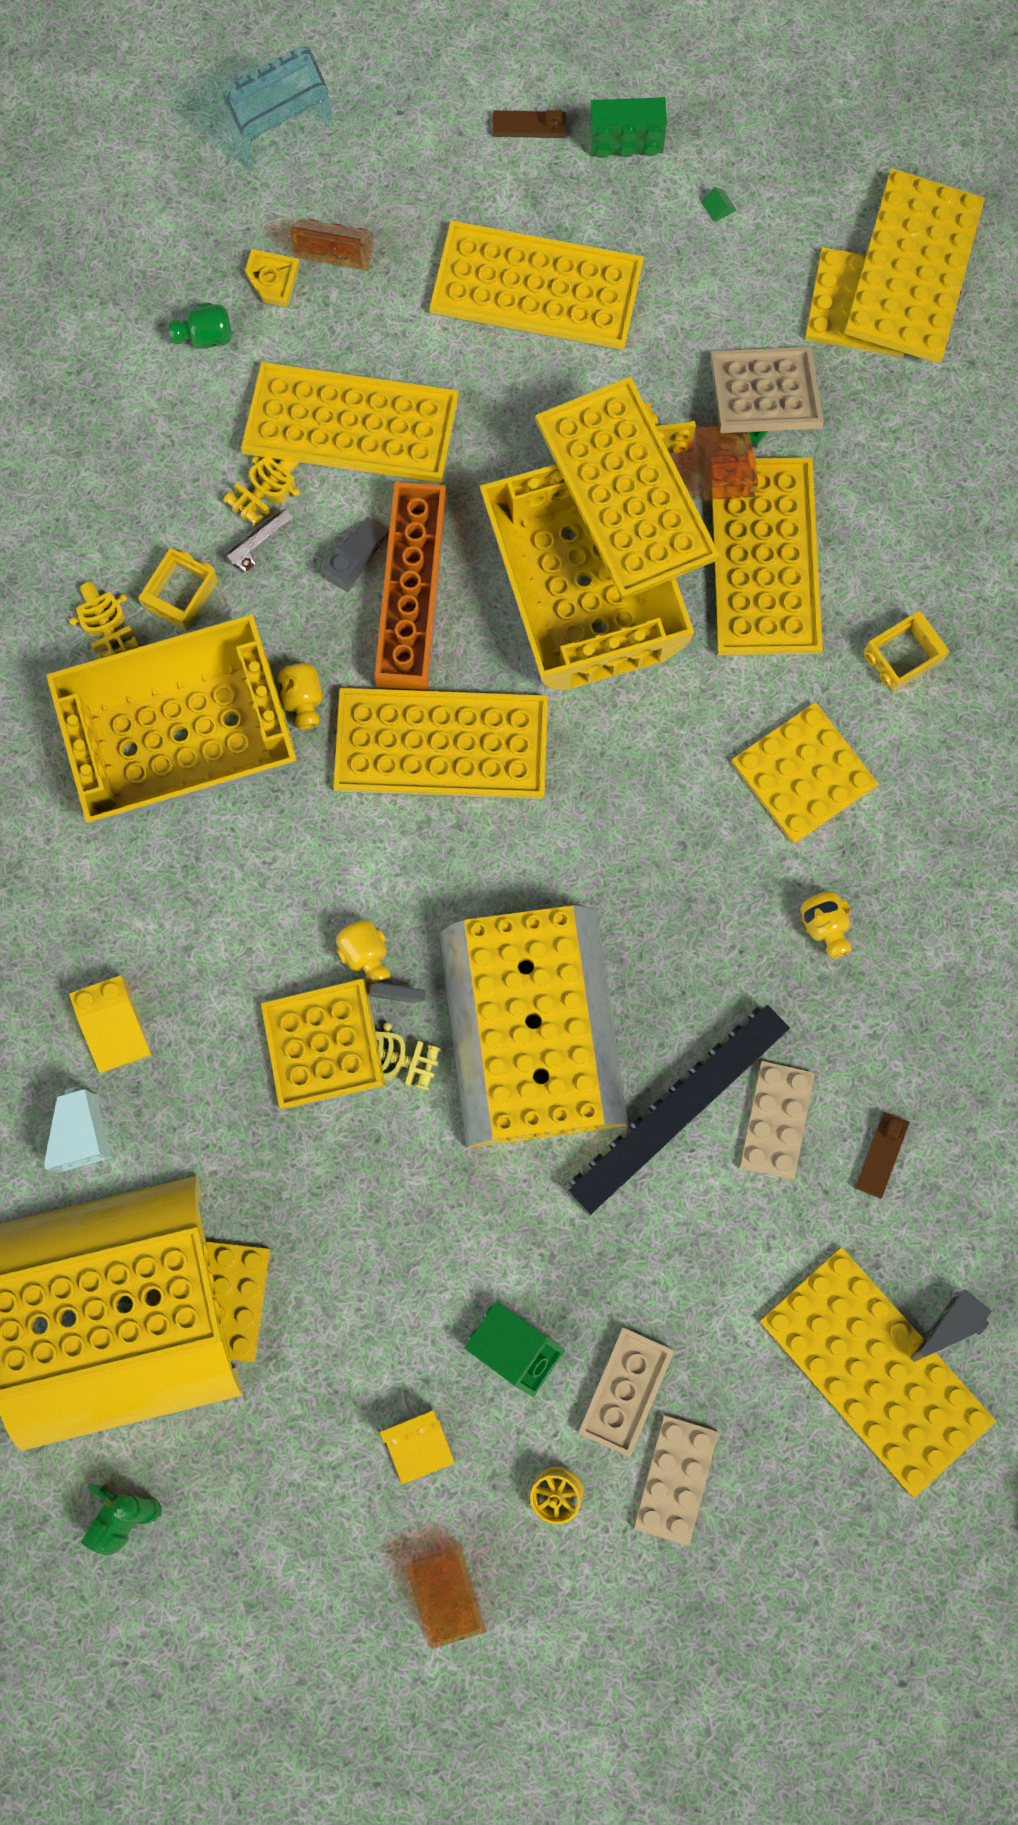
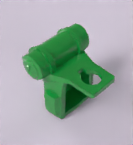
(117, 1518)

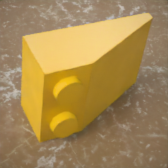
(110, 1023)

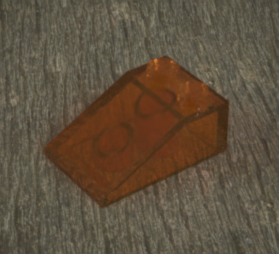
(726, 464)
(445, 1597)

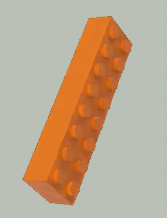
(411, 587)

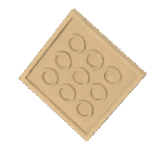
(766, 390)

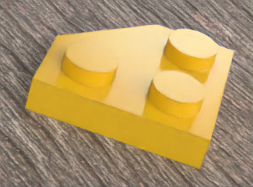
(272, 276)

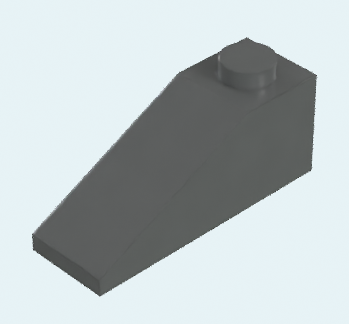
(354, 554)
(959, 1320)

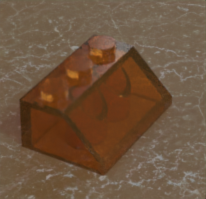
(332, 244)

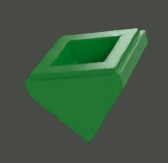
(718, 204)

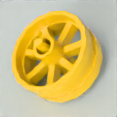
(557, 1495)

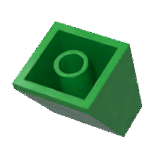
(514, 1349)

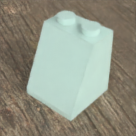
(76, 1132)

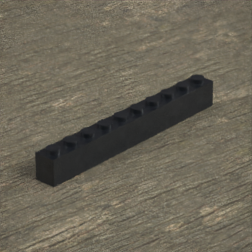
(678, 1109)

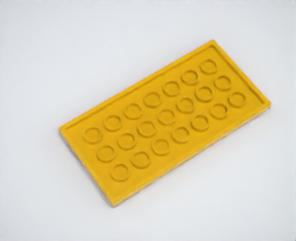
(914, 266)
(537, 285)
(350, 422)
(627, 488)
(769, 564)
(441, 743)
(859, 1359)

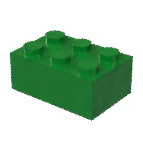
(627, 126)

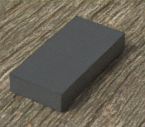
(396, 993)

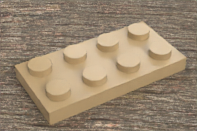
(777, 1120)
(626, 1392)
(676, 1480)

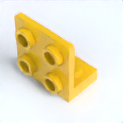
(676, 436)
(418, 1446)

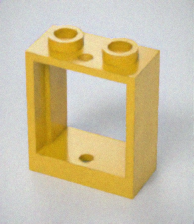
(173, 558)
(926, 637)

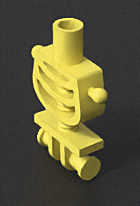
(409, 1062)

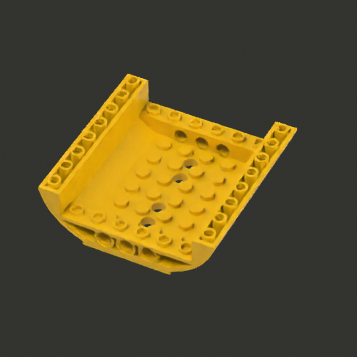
(110, 1362)

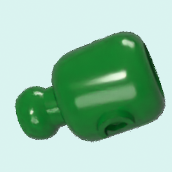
(205, 326)

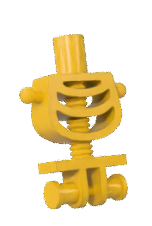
(278, 481)
(99, 611)

